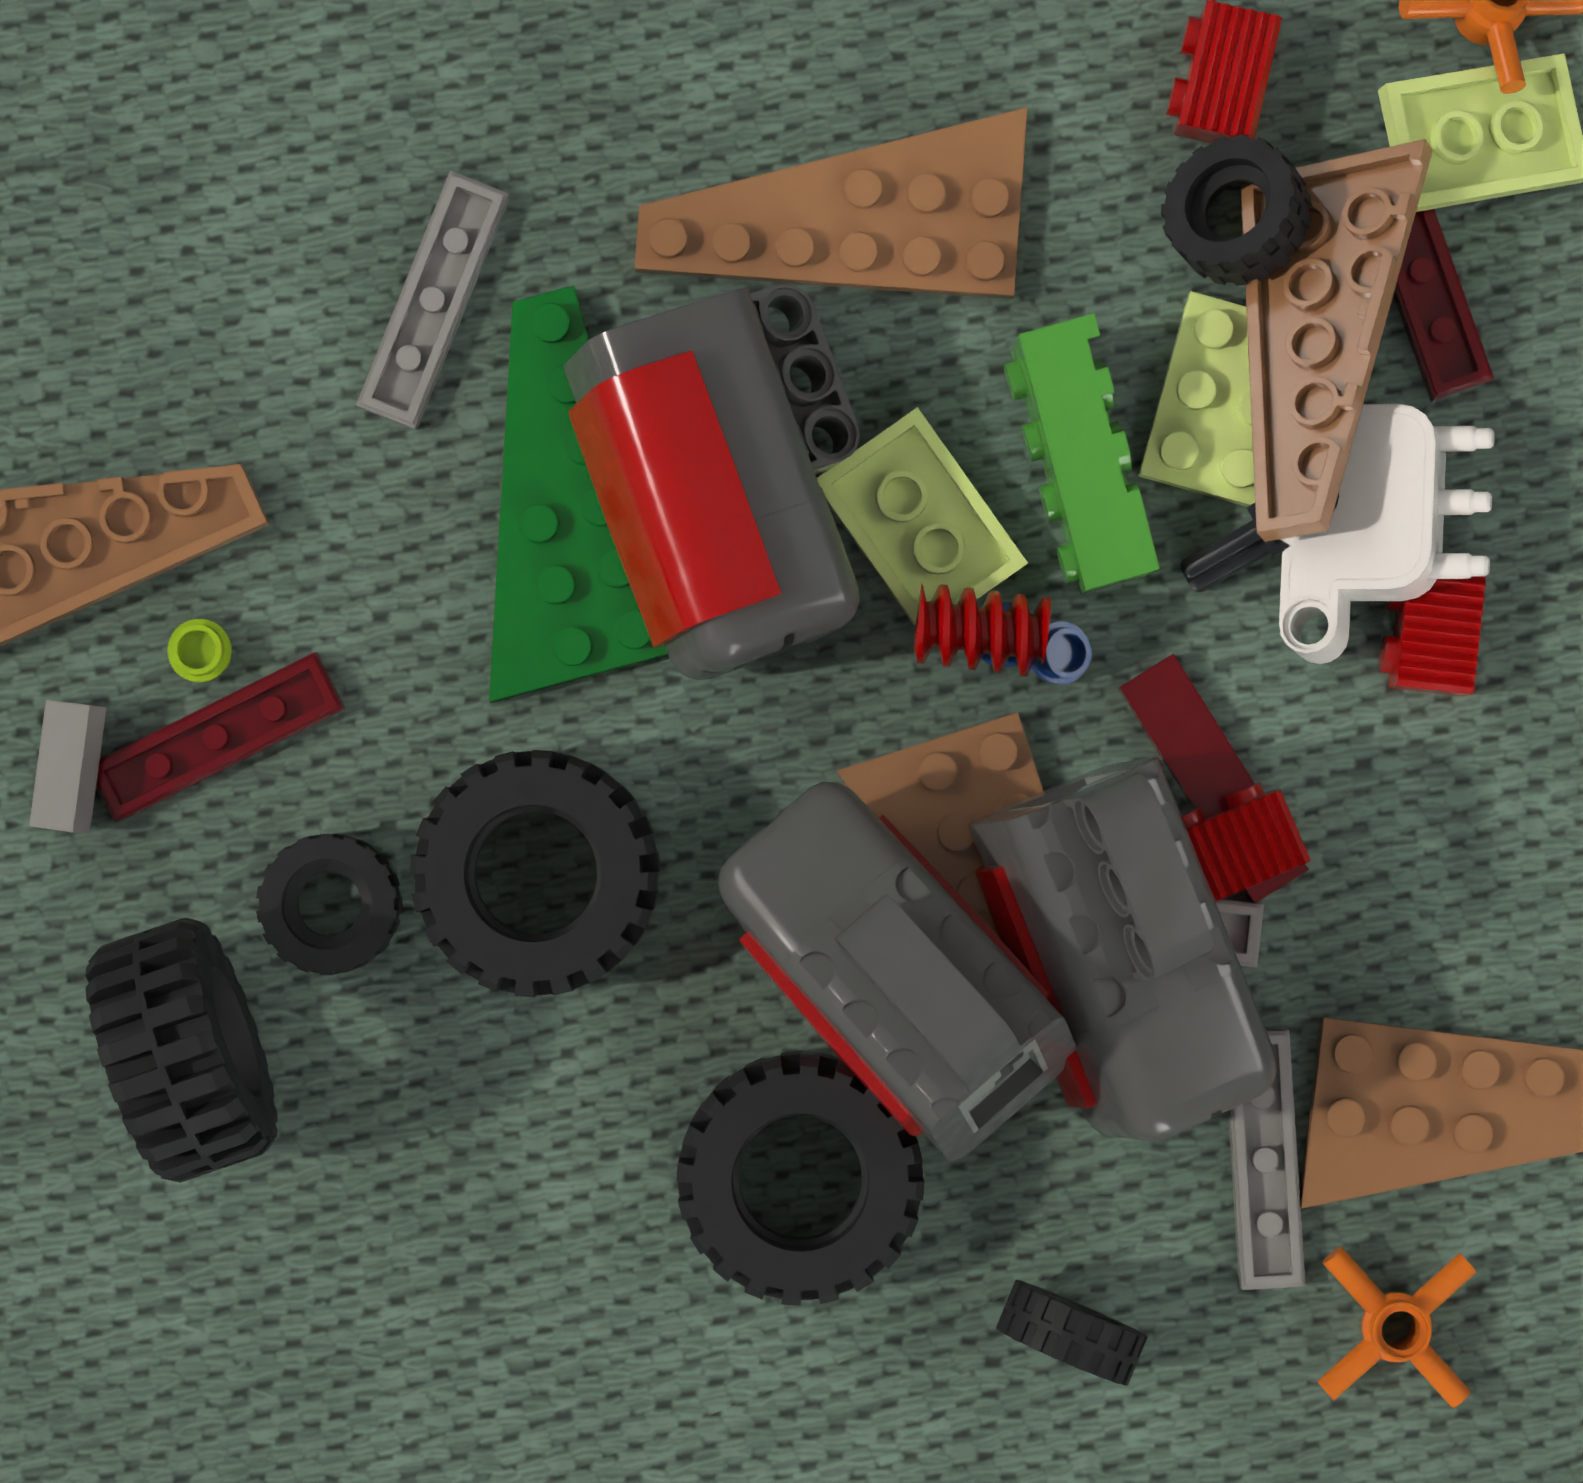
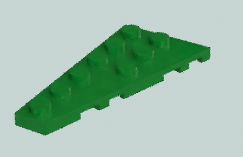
(558, 577)

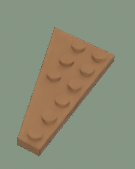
(886, 217)
(1320, 329)
(100, 537)
(945, 786)
(1432, 1107)

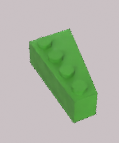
(1081, 455)

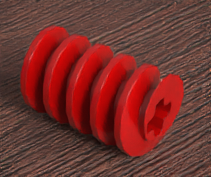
(981, 629)

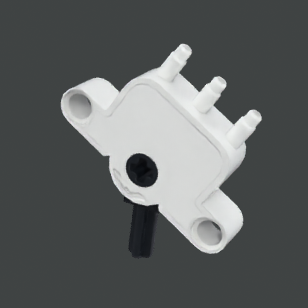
(1381, 532)

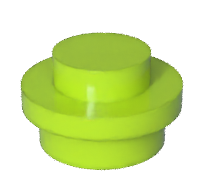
(199, 650)

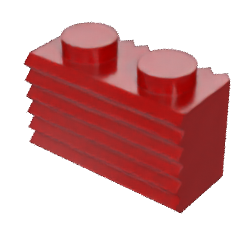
(1226, 72)
(1436, 639)
(1246, 841)

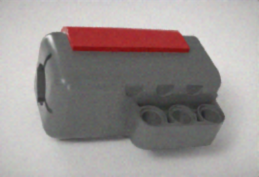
(715, 472)
(1126, 938)
(894, 969)

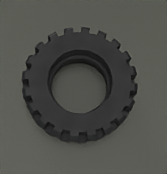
(449, 889)
(181, 1050)
(779, 1263)

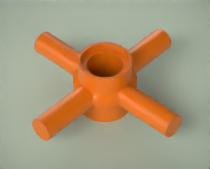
(1492, 25)
(1415, 1345)

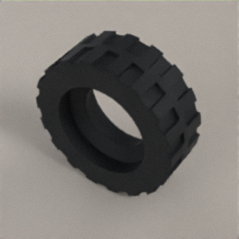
(1209, 174)
(281, 913)
(1071, 1332)

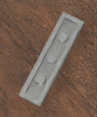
(433, 300)
(1268, 1182)

